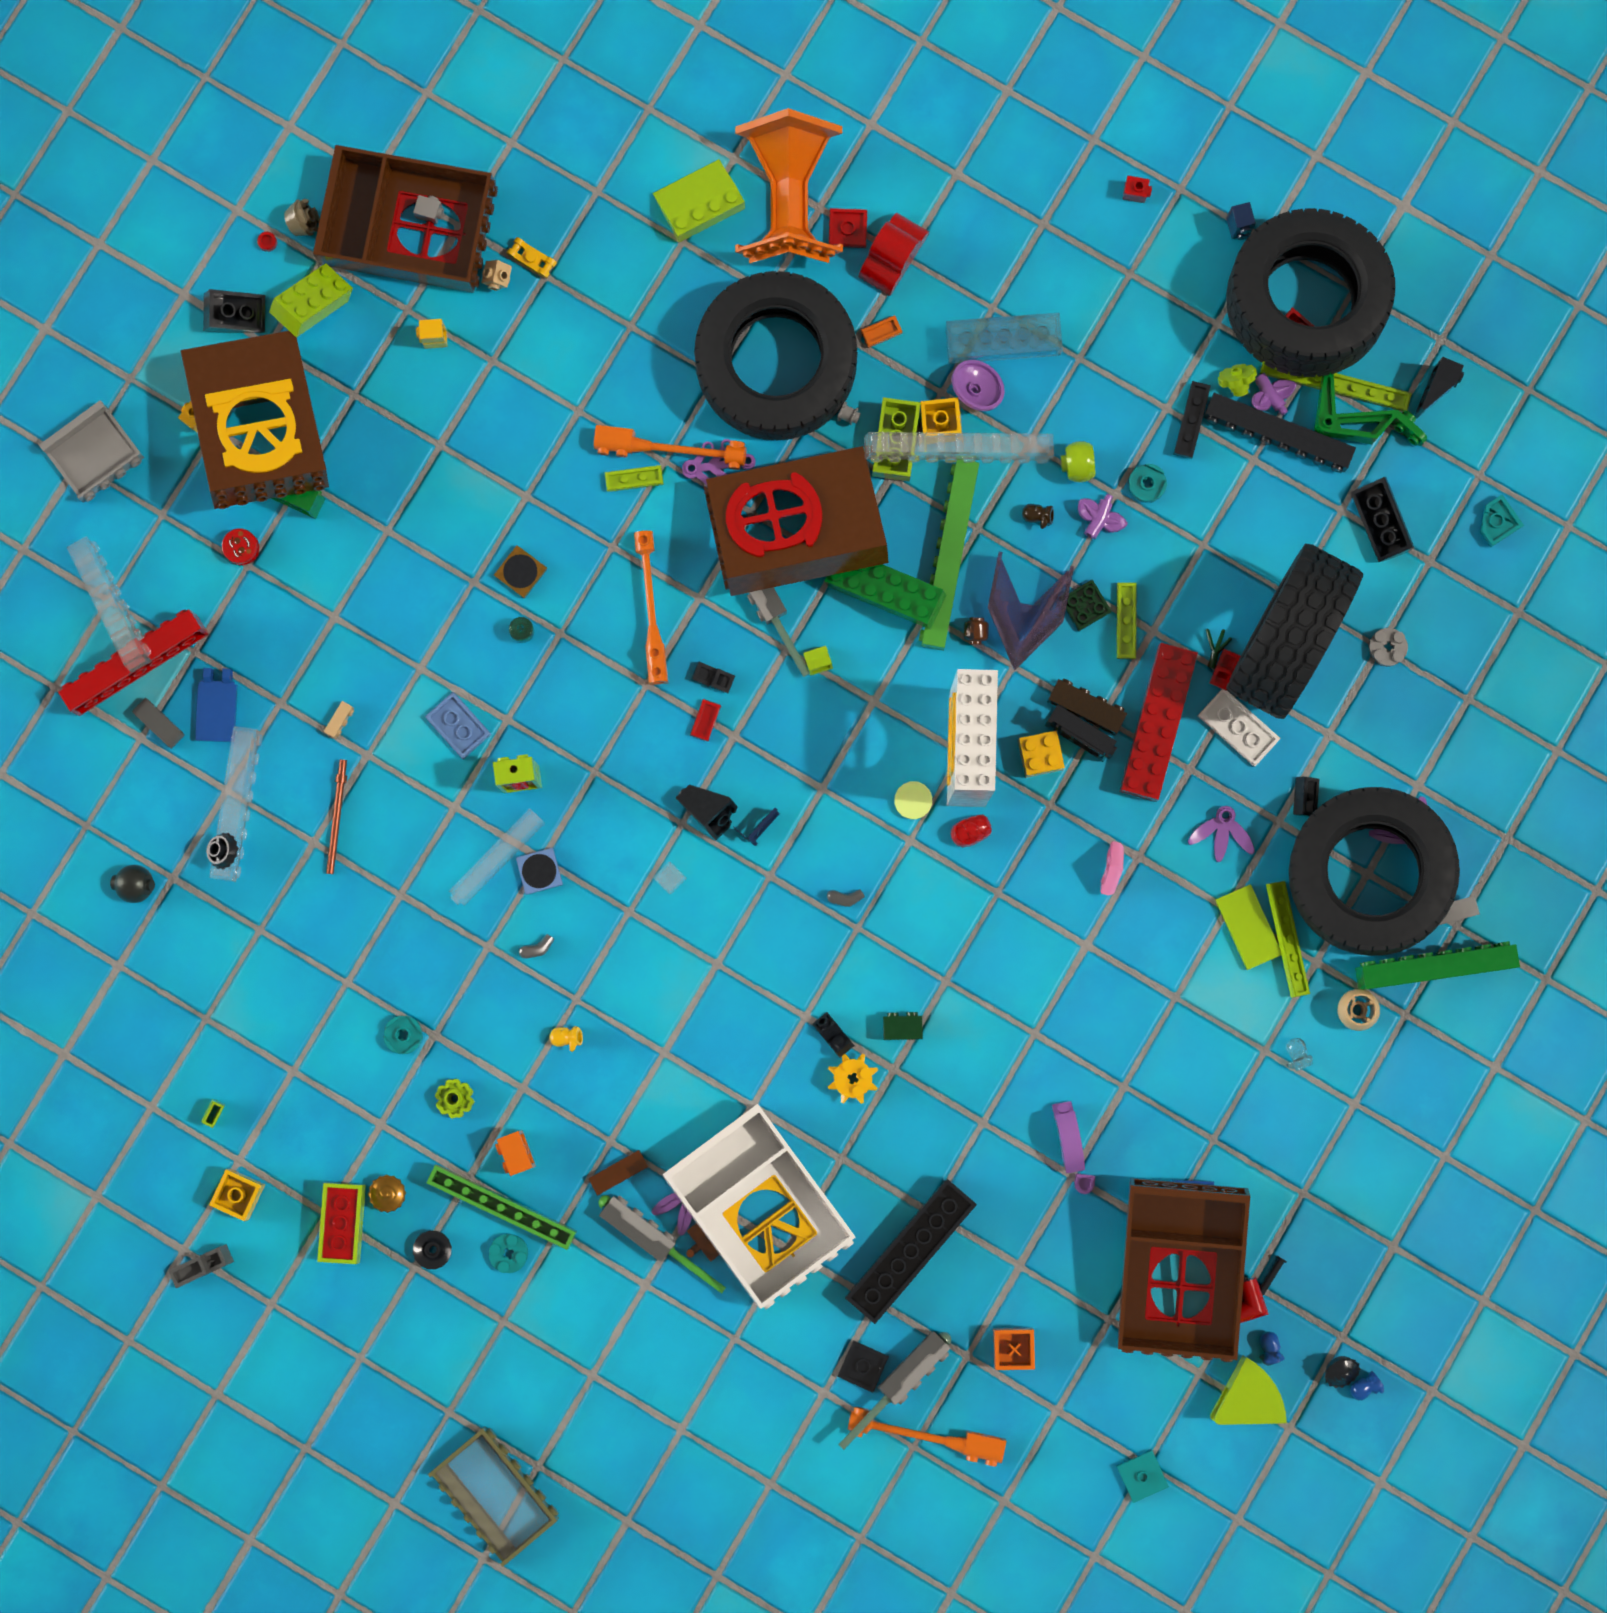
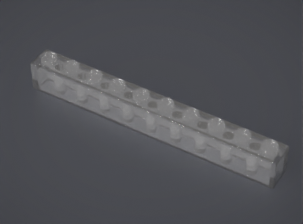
(958, 447)

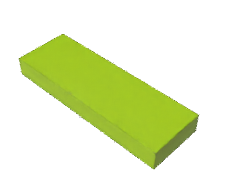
(634, 478)

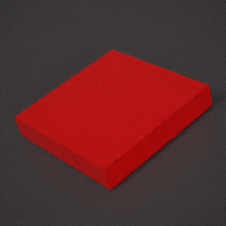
(848, 227)

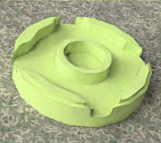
(913, 800)

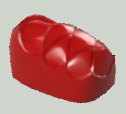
(971, 831)

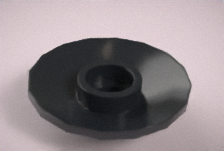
(422, 1252)

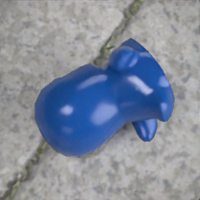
(1270, 1344)
(1365, 1386)

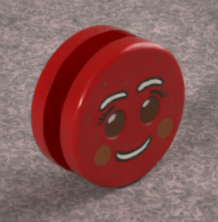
(240, 546)

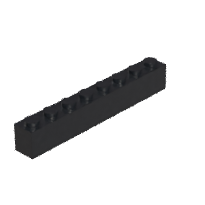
(1279, 432)

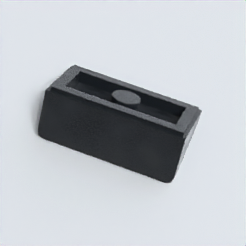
(1305, 795)

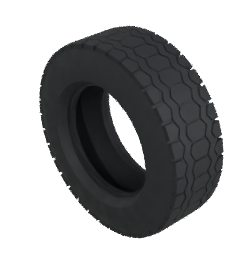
(1322, 239)
(765, 297)
(1401, 816)

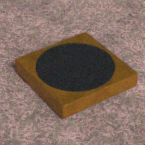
(520, 571)

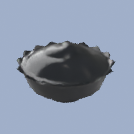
(222, 850)
(1341, 1371)

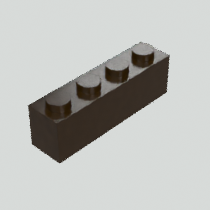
(1087, 707)

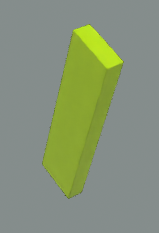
(1126, 620)

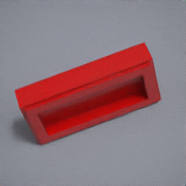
(705, 720)

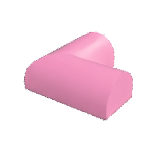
(1113, 869)

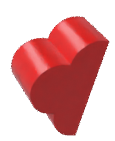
(892, 253)

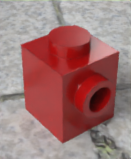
(1137, 189)

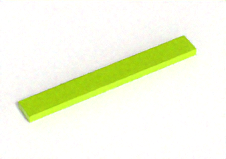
(1351, 388)

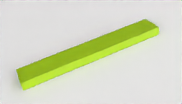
(1288, 939)

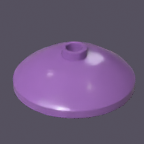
(978, 385)

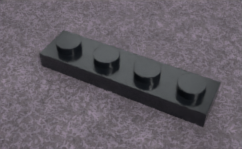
(1192, 420)

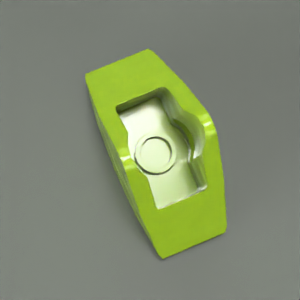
(1249, 1398)

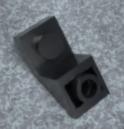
(833, 1034)

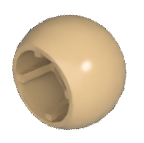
(1346, 1013)

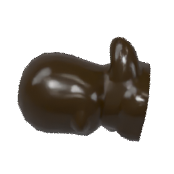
(1036, 513)

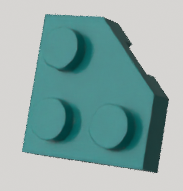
(1499, 521)

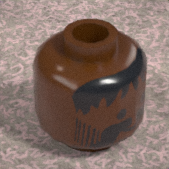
(976, 630)

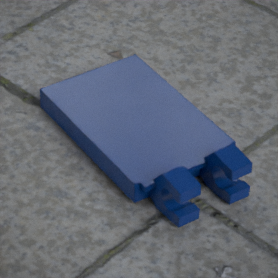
(216, 707)

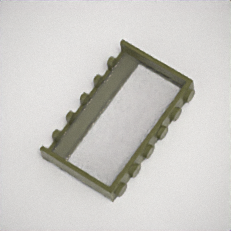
(495, 1495)

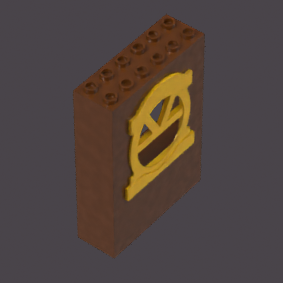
(244, 375)

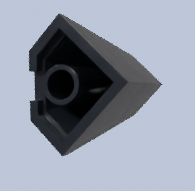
(708, 809)

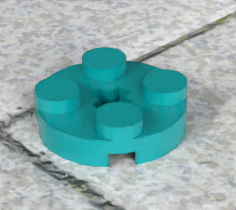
(1145, 472)
(392, 1033)
(503, 1263)

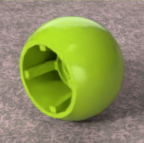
(1079, 461)

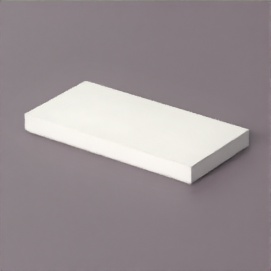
(1239, 727)

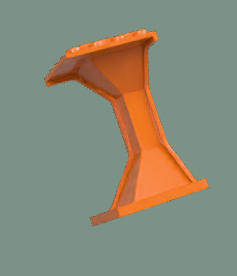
(788, 149)

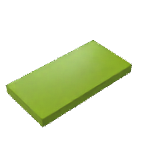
(1248, 927)

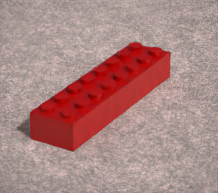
(113, 676)
(1158, 722)

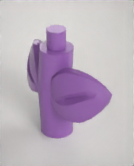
(1272, 394)
(1100, 516)

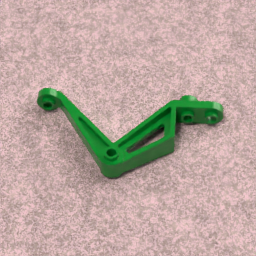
(1329, 421)

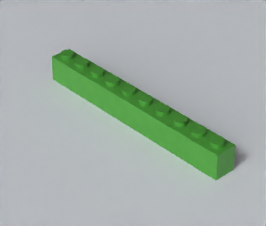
(951, 548)

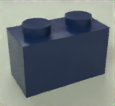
(1241, 221)

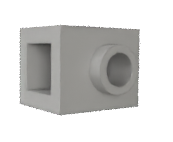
(428, 209)

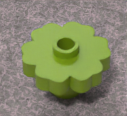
(1237, 378)
(445, 1094)

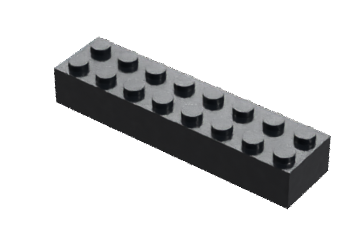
(910, 1251)

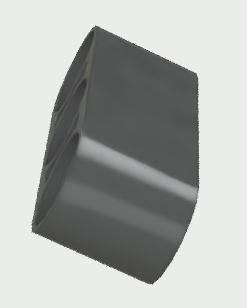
(158, 723)

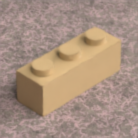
(339, 720)

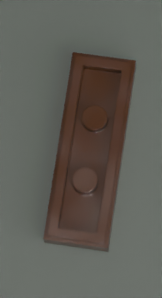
(618, 1172)

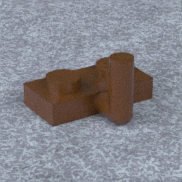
(702, 1243)

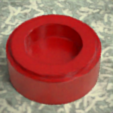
(267, 241)

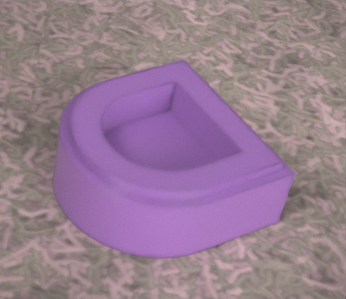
(1084, 1183)

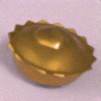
(387, 1193)

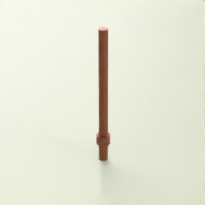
(340, 779)

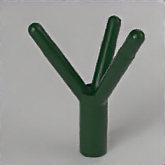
(1216, 650)

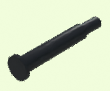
(1272, 1274)

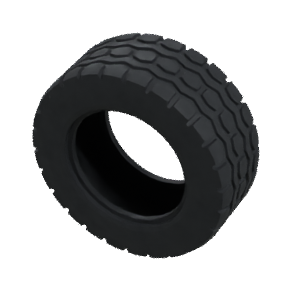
(1295, 631)

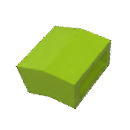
(818, 660)
(204, 1120)

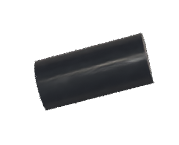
(1382, 520)

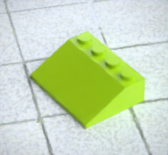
(699, 200)

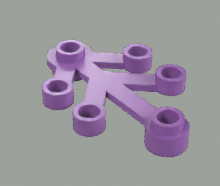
(713, 466)

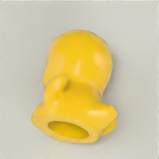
(564, 1036)

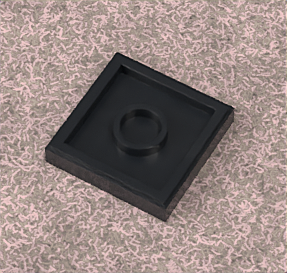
(863, 1366)

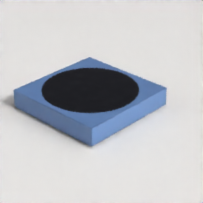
(539, 871)

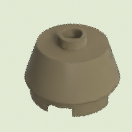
(302, 218)

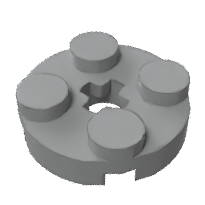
(1380, 654)

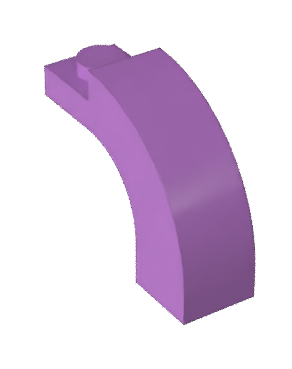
(1069, 1137)

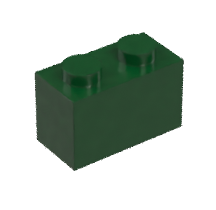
(902, 1027)

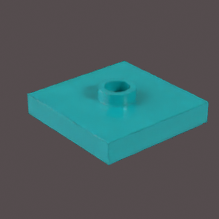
(1142, 1476)

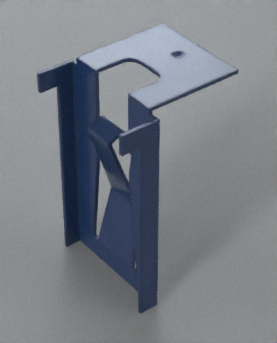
(761, 827)

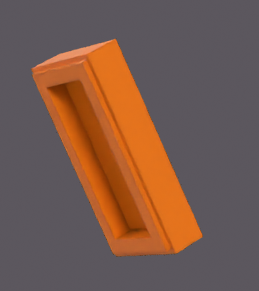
(881, 331)

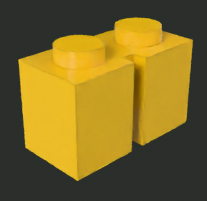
(432, 333)

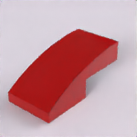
(1224, 669)

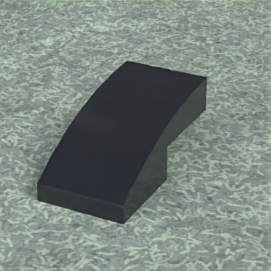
(713, 677)

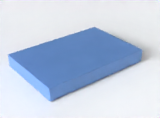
(458, 725)

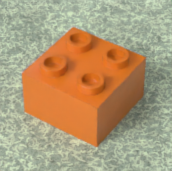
(515, 1153)
(1014, 1348)

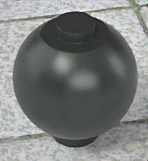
(133, 883)

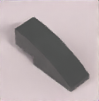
(201, 1266)

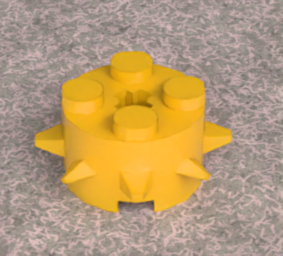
(864, 1077)

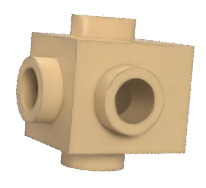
(496, 274)

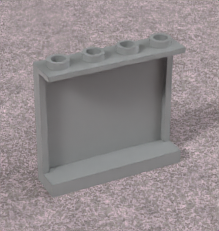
(92, 451)

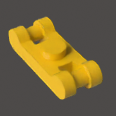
(531, 258)

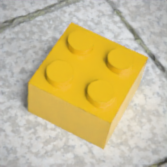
(941, 416)
(1041, 754)
(237, 1194)

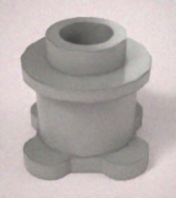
(848, 414)

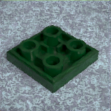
(1086, 605)

